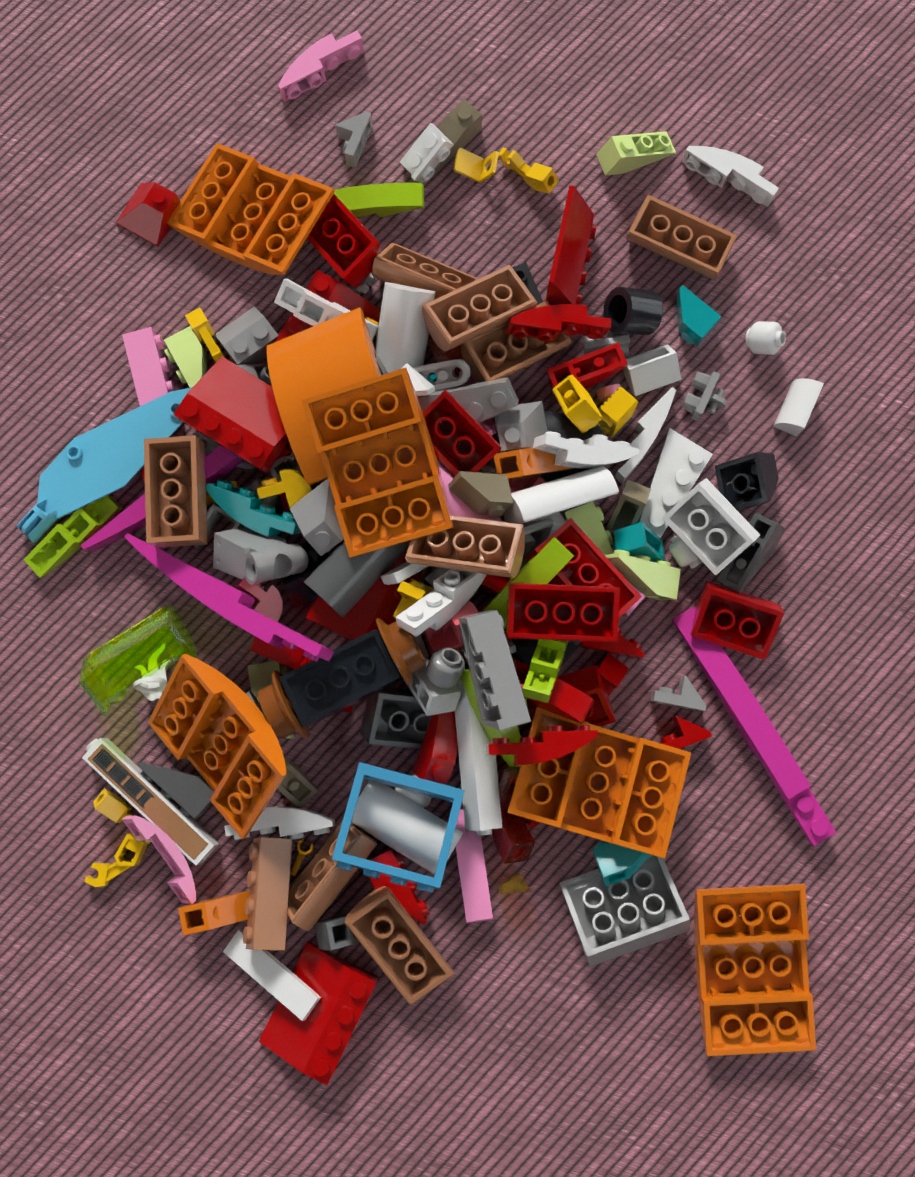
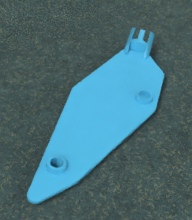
(99, 462)

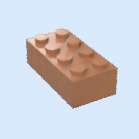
(175, 491)

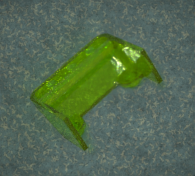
(132, 655)

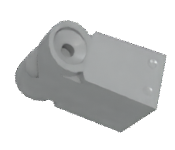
(256, 556)

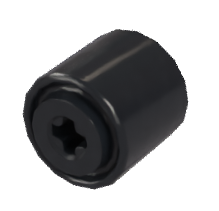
(633, 310)

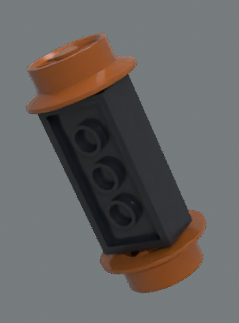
(350, 676)

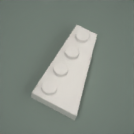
(675, 475)

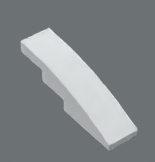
(648, 429)

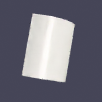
(652, 370)
(798, 405)

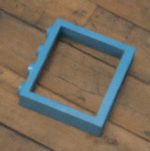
(409, 783)

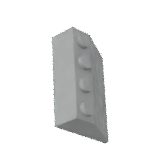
(625, 914)

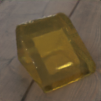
(514, 884)

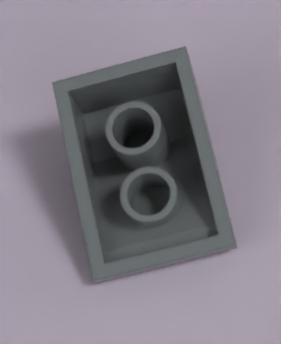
(394, 719)

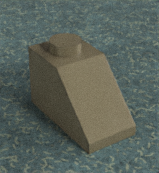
(483, 492)
(629, 506)

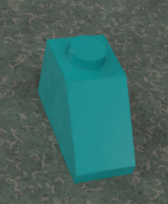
(694, 317)
(639, 541)

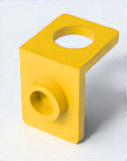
(475, 166)

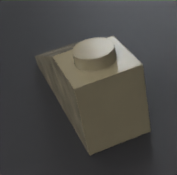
(460, 127)

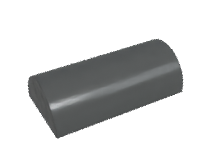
(346, 580)

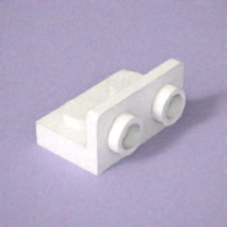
(426, 153)

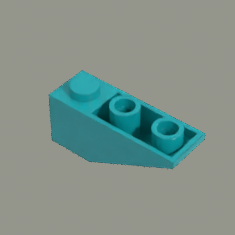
(617, 862)

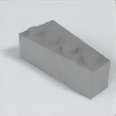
(480, 399)
(493, 671)

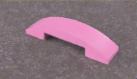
(183, 881)

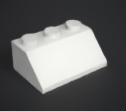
(710, 526)

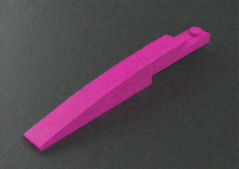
(134, 517)
(228, 602)
(757, 732)

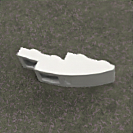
(723, 166)
(311, 307)
(584, 453)
(435, 609)
(291, 822)

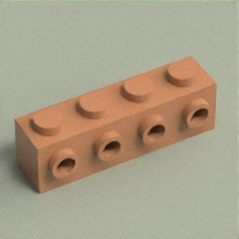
(268, 894)

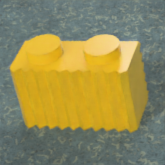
(577, 404)
(616, 411)

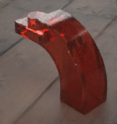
(513, 839)

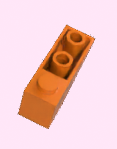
(526, 463)
(213, 913)

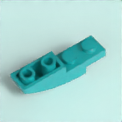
(250, 511)

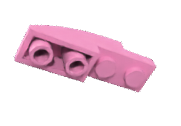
(310, 66)

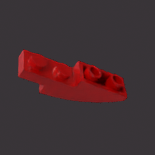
(550, 320)
(564, 699)
(552, 745)

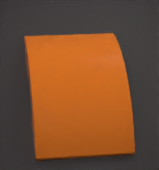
(249, 211)
(313, 364)
(379, 462)
(223, 737)
(606, 790)
(753, 970)

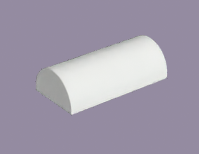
(402, 328)
(560, 495)
(402, 824)

